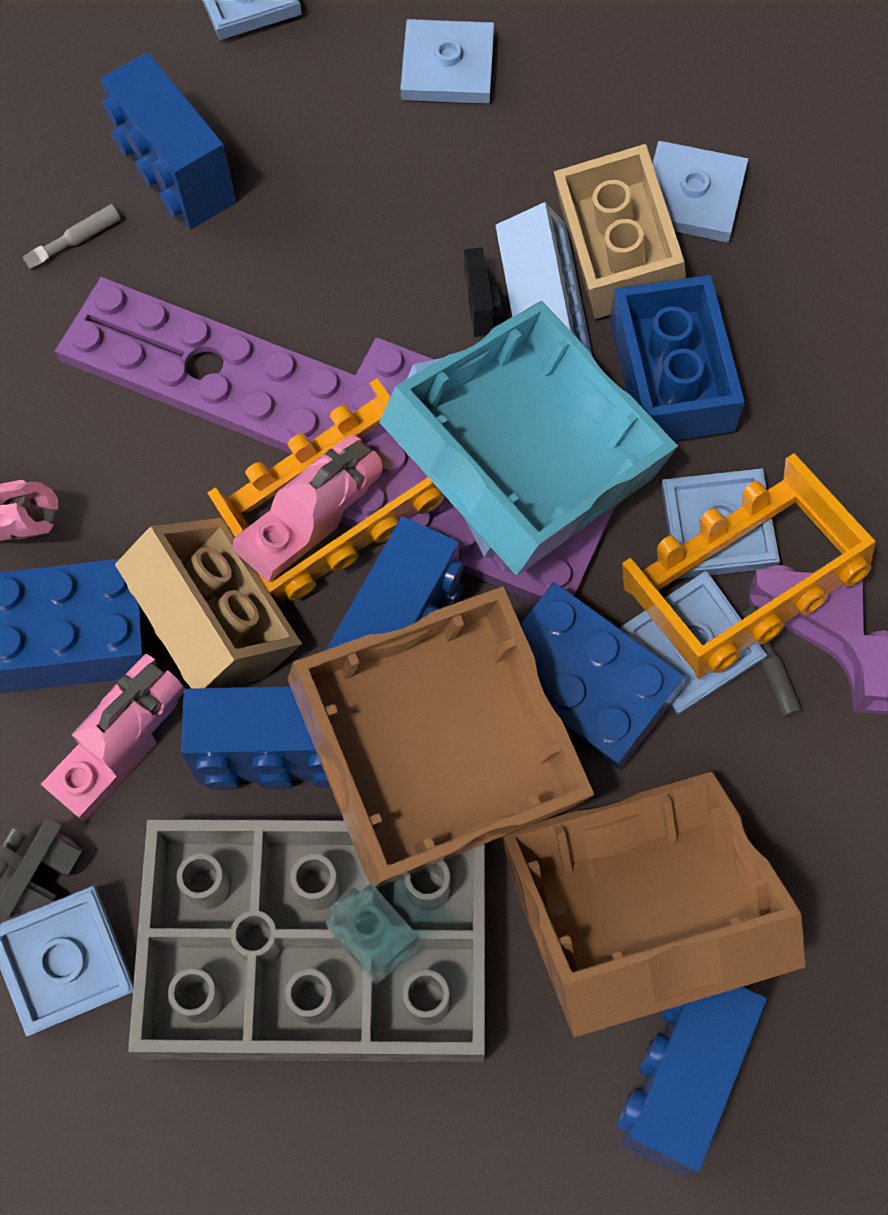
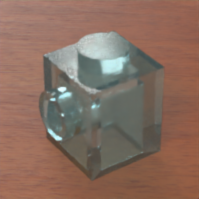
(371, 932)

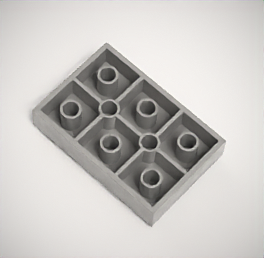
(246, 966)

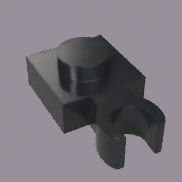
(482, 299)

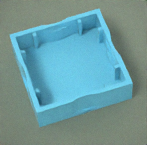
(526, 435)

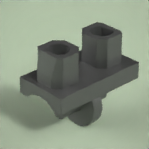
(47, 848)

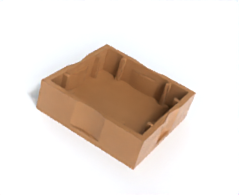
(437, 736)
(652, 904)

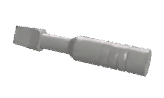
(73, 236)

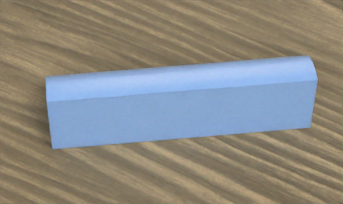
(542, 267)

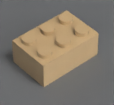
(618, 225)
(207, 604)

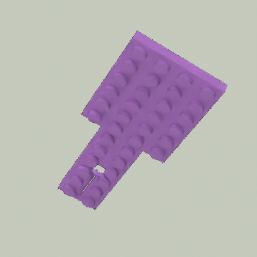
(280, 394)

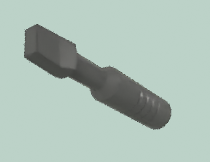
(778, 678)

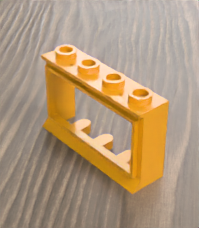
(718, 532)
(344, 549)

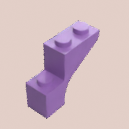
(838, 631)

